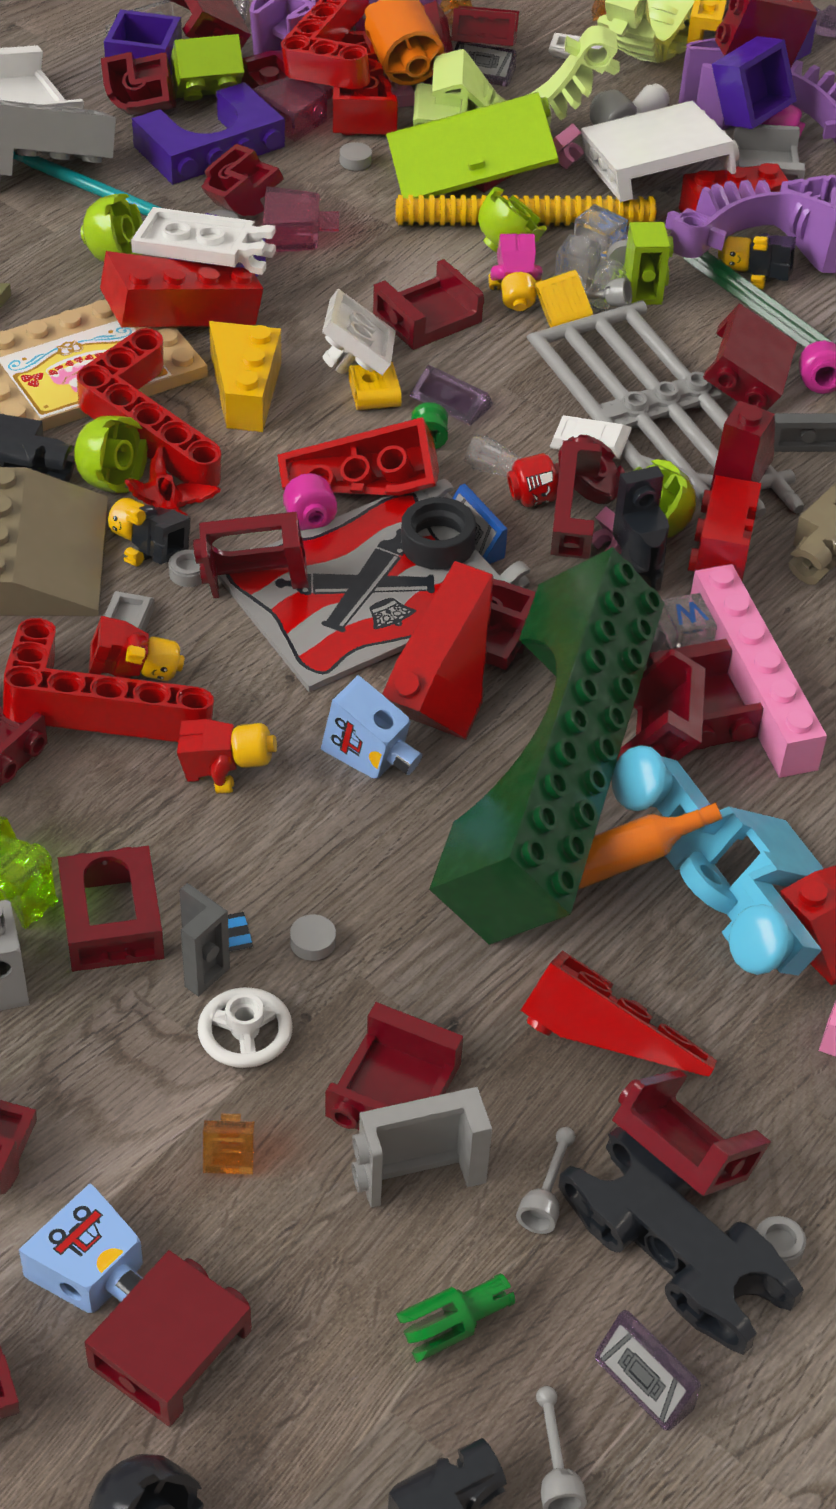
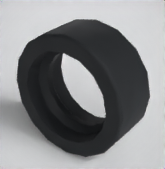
(438, 512)

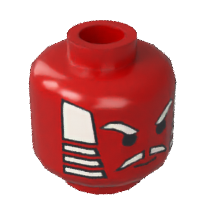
(534, 480)

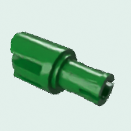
(459, 1312)

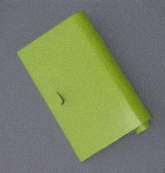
(473, 147)

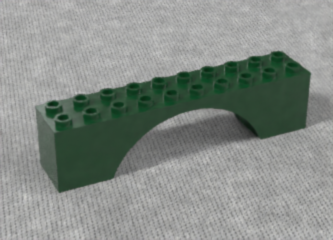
(527, 841)

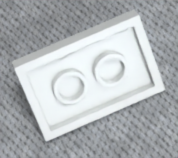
(356, 336)

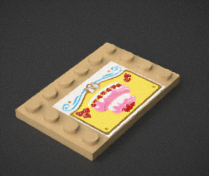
(45, 355)

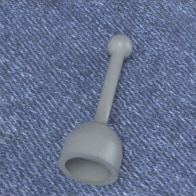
(616, 292)
(540, 1207)
(561, 1486)

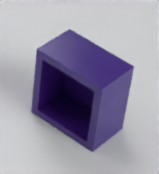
(142, 34)
(754, 82)

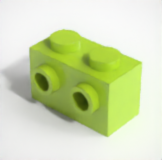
(647, 261)

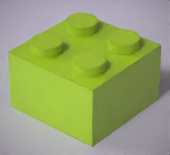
(205, 65)

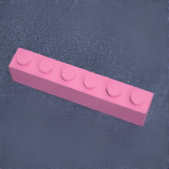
(761, 674)

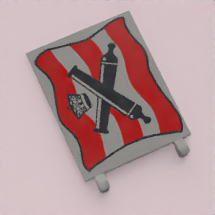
(359, 594)

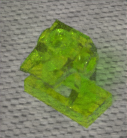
(25, 876)

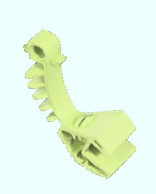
(649, 27)
(462, 86)

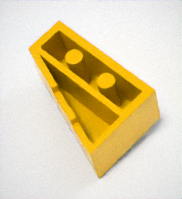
(246, 371)

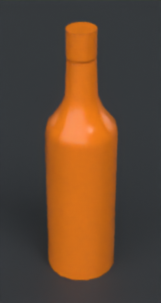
(641, 842)

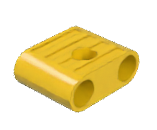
(563, 298)
(373, 389)

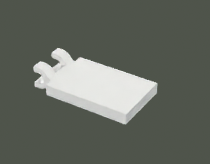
(204, 239)

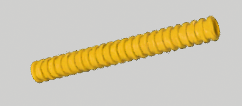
(548, 210)

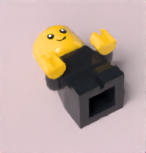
(763, 257)
(152, 529)

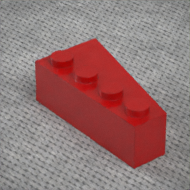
(369, 108)
(178, 292)

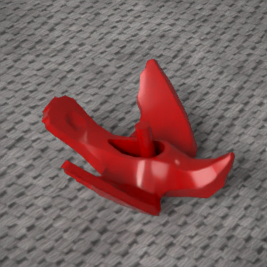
(163, 492)

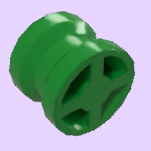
(436, 420)

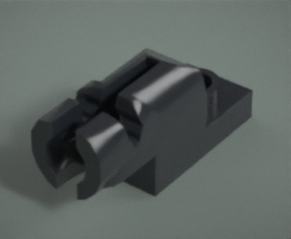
(25, 446)
(641, 524)
(448, 1486)

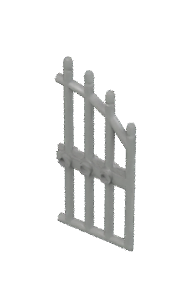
(657, 401)

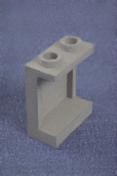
(770, 145)
(420, 1138)

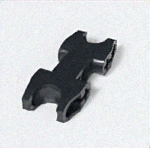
(705, 1263)

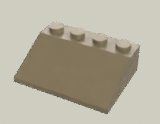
(49, 545)

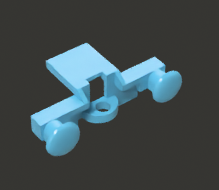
(763, 926)

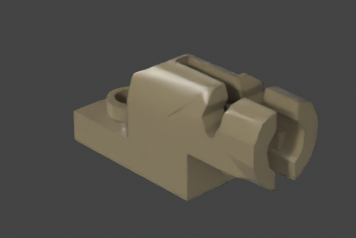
(816, 540)

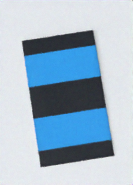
(238, 932)

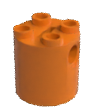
(403, 39)

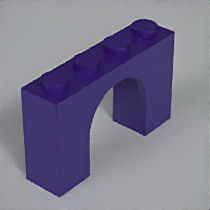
(188, 154)

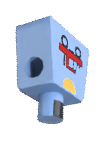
(368, 731)
(84, 1253)

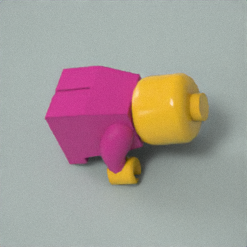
(516, 271)

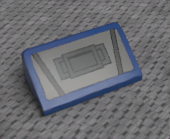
(489, 530)

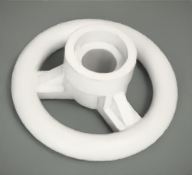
(244, 1017)

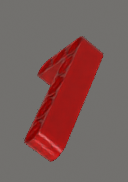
(314, 47)
(112, 387)
(92, 700)

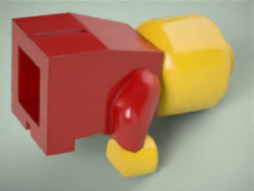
(127, 651)
(217, 747)

